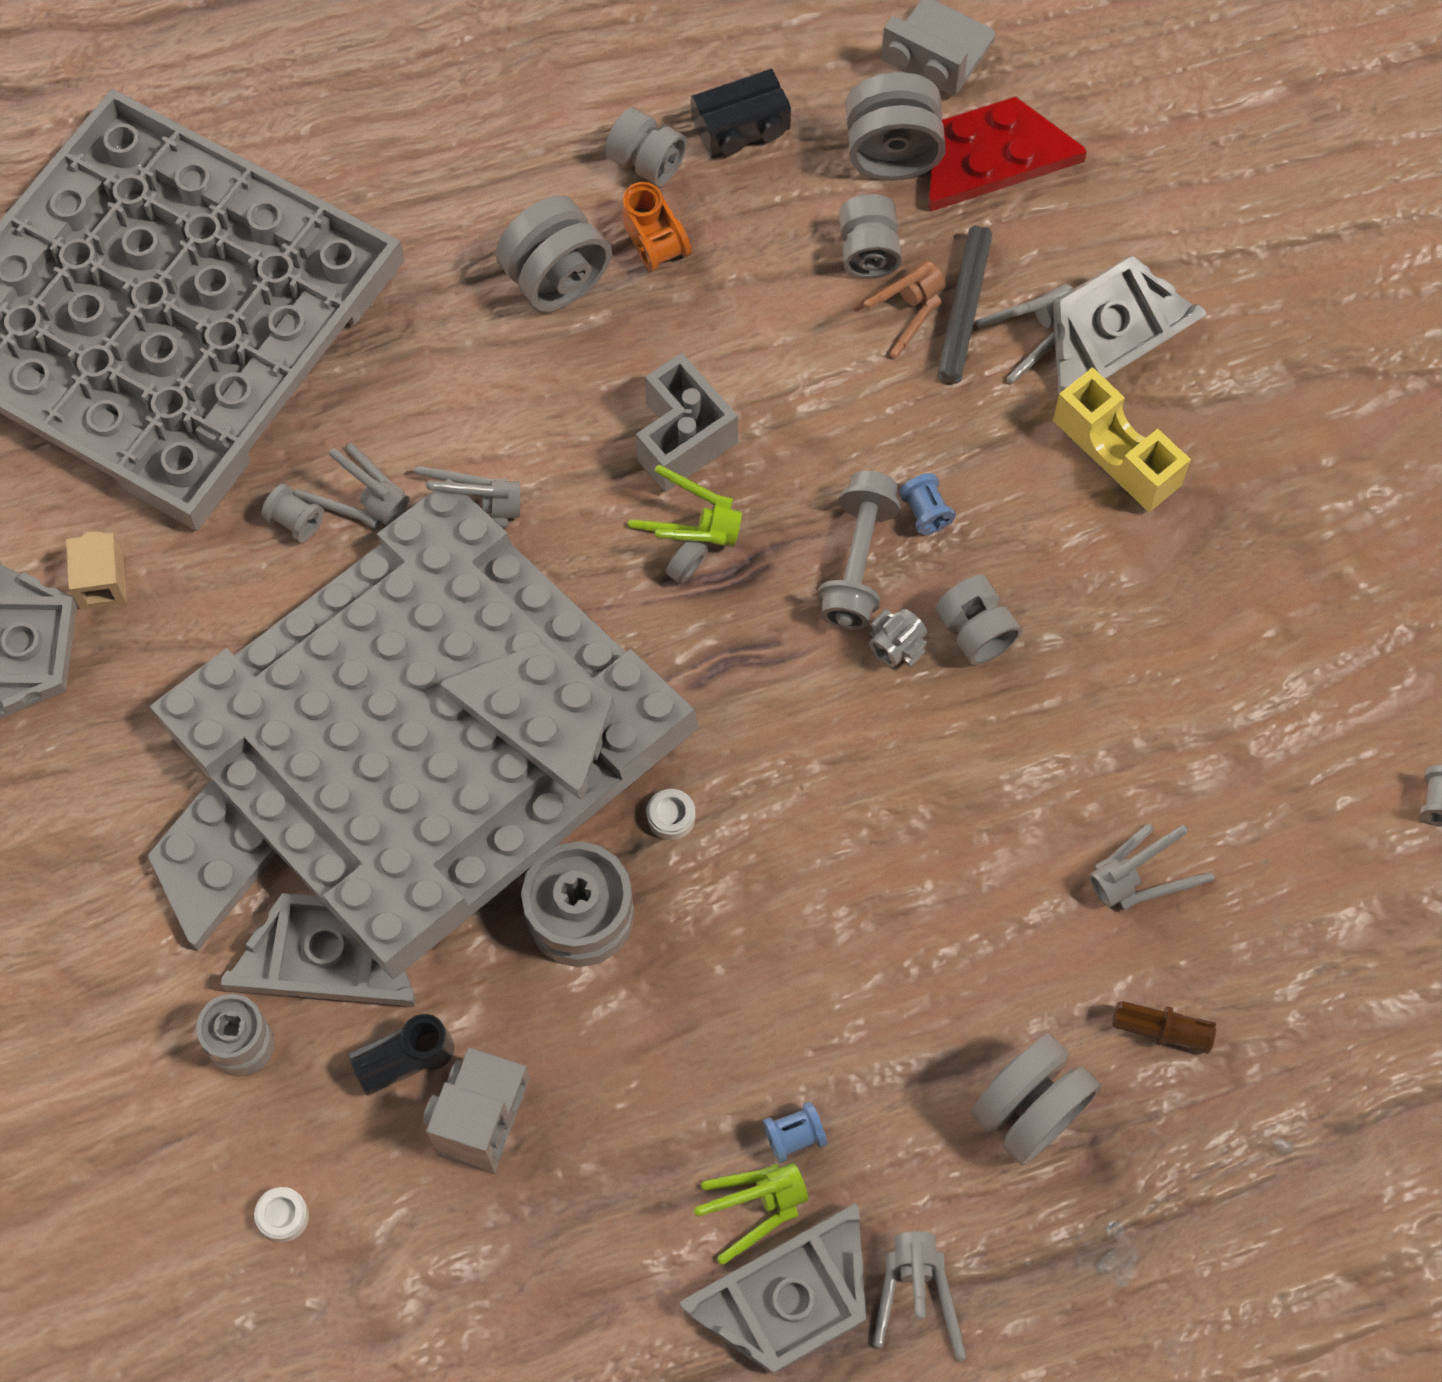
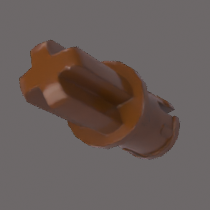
(1165, 1026)

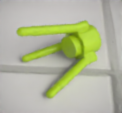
(715, 525)
(777, 1189)

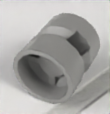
(640, 144)
(870, 236)
(974, 614)
(235, 1034)

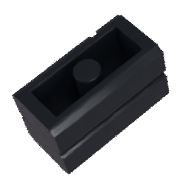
(741, 113)

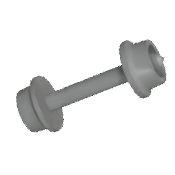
(848, 601)

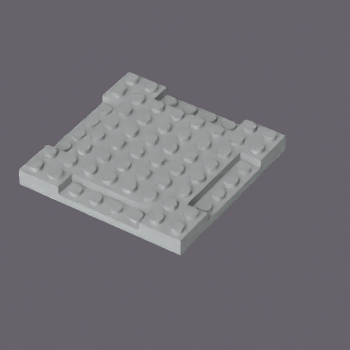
(170, 302)
(373, 775)

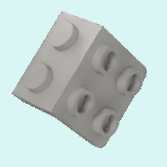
(936, 44)

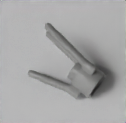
(1044, 311)
(498, 495)
(381, 497)
(1117, 877)
(916, 1260)

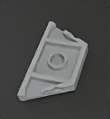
(1116, 320)
(34, 640)
(539, 710)
(208, 863)
(312, 956)
(790, 1296)

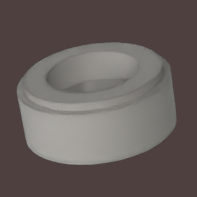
(687, 561)

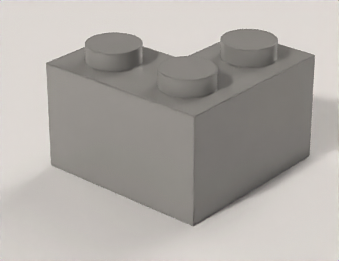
(691, 425)
(476, 1109)

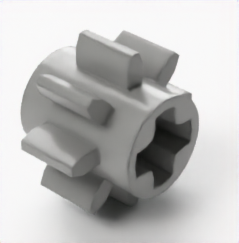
(898, 637)

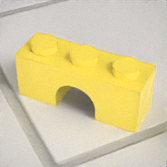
(1095, 420)

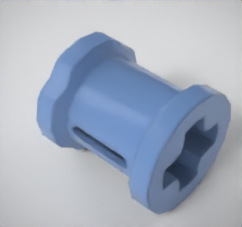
(927, 504)
(794, 1132)

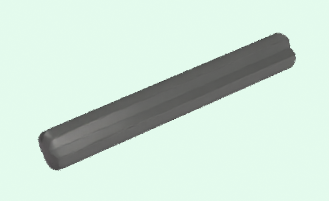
(964, 305)

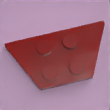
(997, 150)

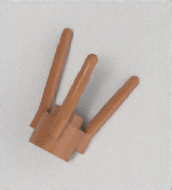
(916, 287)

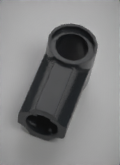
(397, 1054)

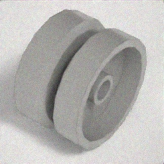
(895, 126)
(553, 253)
(603, 900)
(1028, 1091)

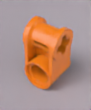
(656, 232)

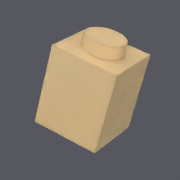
(96, 570)

